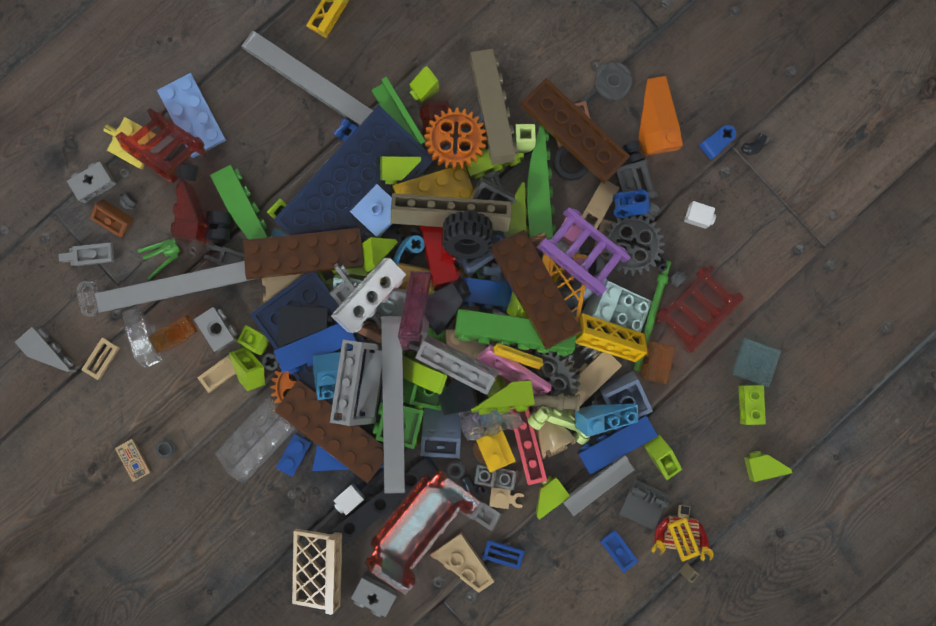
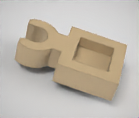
(501, 498)

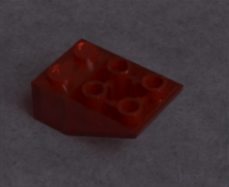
(189, 219)

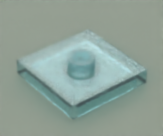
(756, 362)

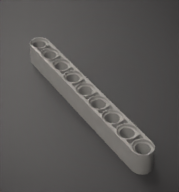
(306, 78)
(171, 287)
(392, 405)

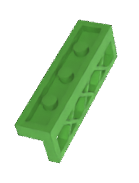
(394, 107)

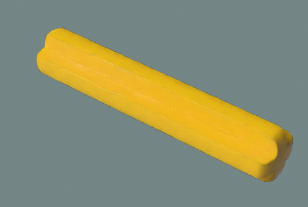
(518, 356)

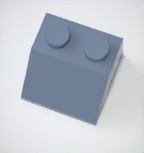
(626, 390)

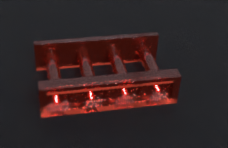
(155, 160)
(718, 314)

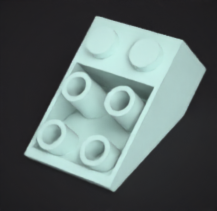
(619, 307)

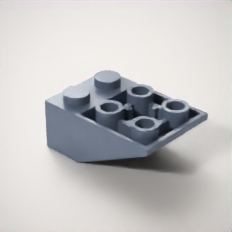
(440, 434)

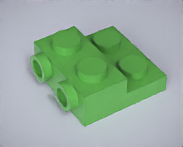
(411, 420)

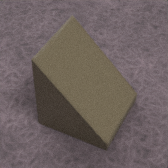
(688, 572)

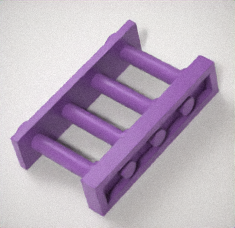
(565, 259)

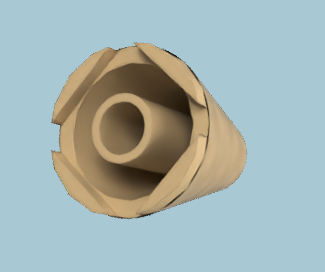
(552, 438)

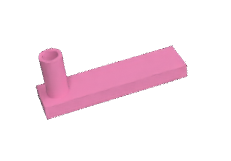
(513, 370)

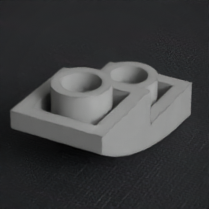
(499, 478)

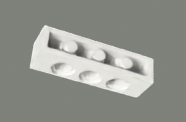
(344, 313)

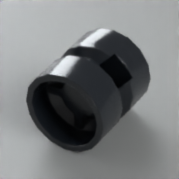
(218, 226)

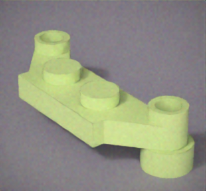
(562, 418)

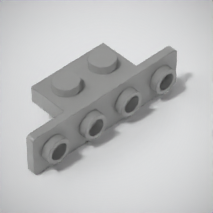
(343, 290)

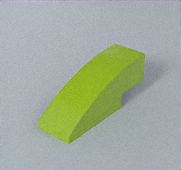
(423, 374)

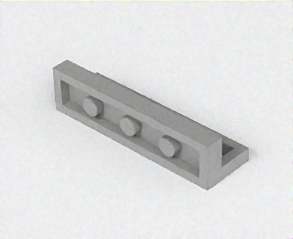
(457, 364)
(598, 484)

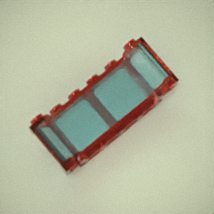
(416, 527)

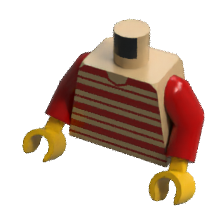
(664, 539)

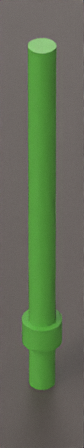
(662, 280)

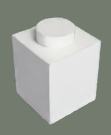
(700, 215)
(348, 499)

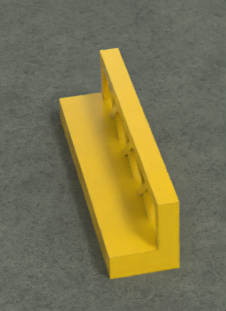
(330, 17)
(612, 342)

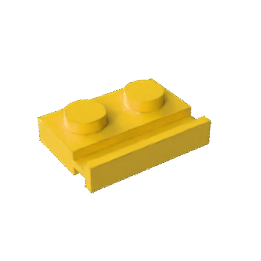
(495, 451)

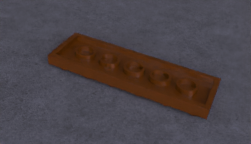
(575, 130)
(302, 253)
(535, 289)
(347, 444)

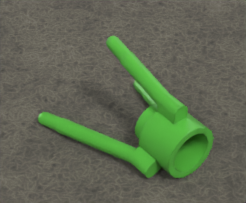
(168, 247)

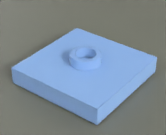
(374, 211)

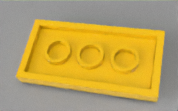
(441, 184)

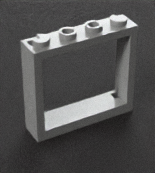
(348, 382)

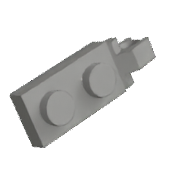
(89, 254)

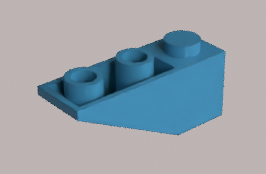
(602, 418)

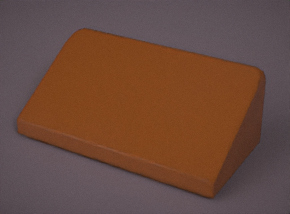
(111, 218)

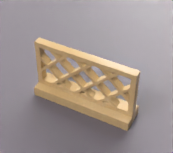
(332, 575)

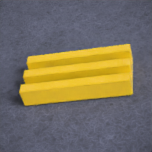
(677, 523)

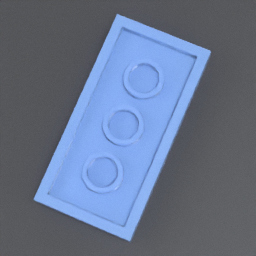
(191, 112)

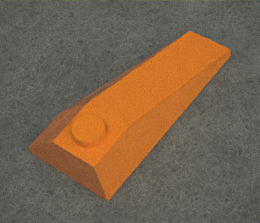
(659, 121)

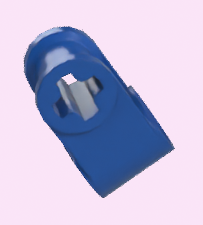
(716, 143)
(632, 203)

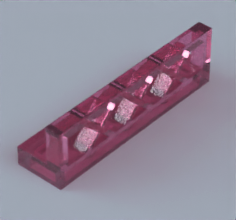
(414, 308)

